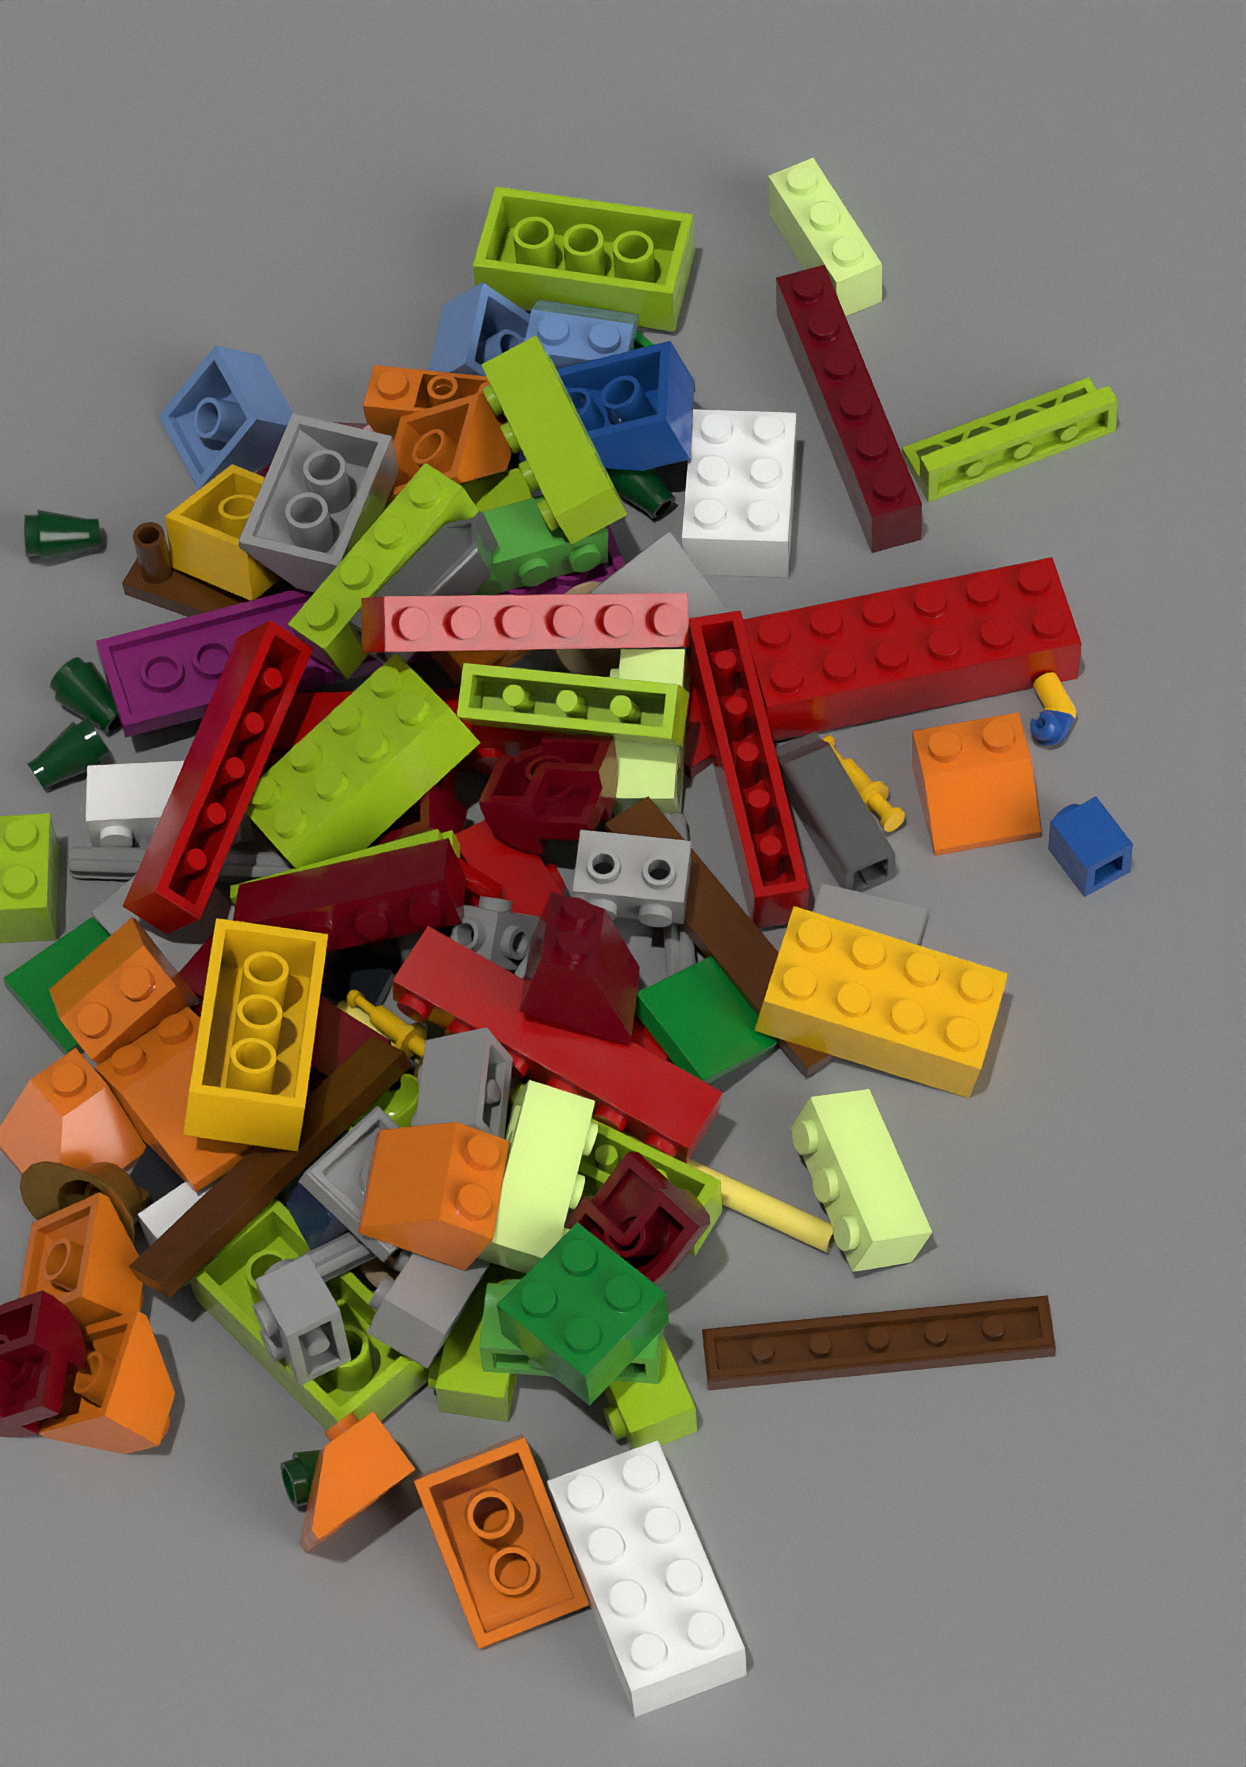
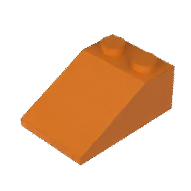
(153, 1089)
(500, 1541)

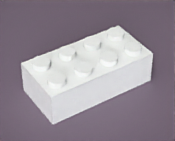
(647, 1578)

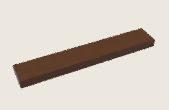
(720, 926)
(267, 1170)
(878, 1342)

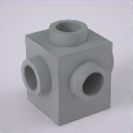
(495, 931)

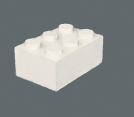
(740, 492)

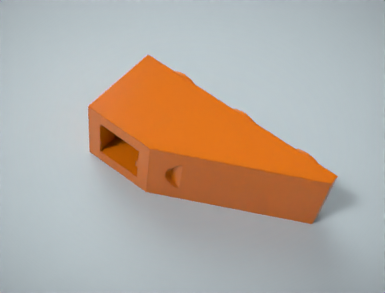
(403, 391)

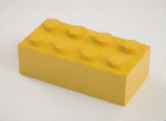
(882, 1002)
(256, 1035)

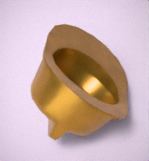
(54, 1186)

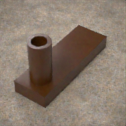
(159, 584)

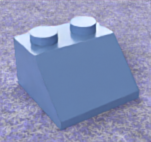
(476, 330)
(580, 333)
(227, 415)

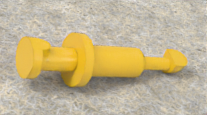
(872, 793)
(407, 1037)

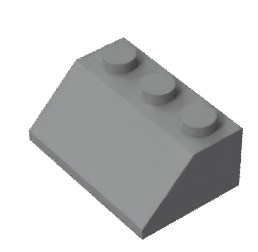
(318, 498)

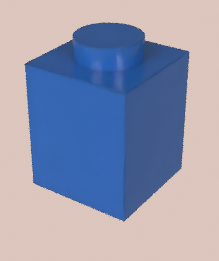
(1089, 845)

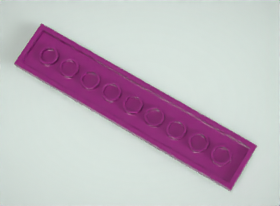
(173, 668)

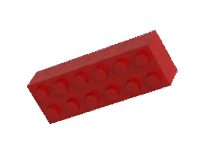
(913, 648)

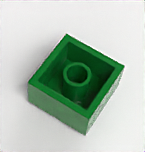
(583, 1313)

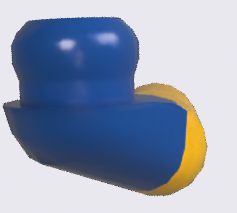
(1058, 711)

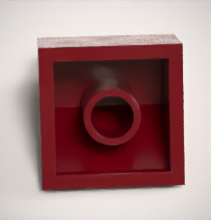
(580, 970)

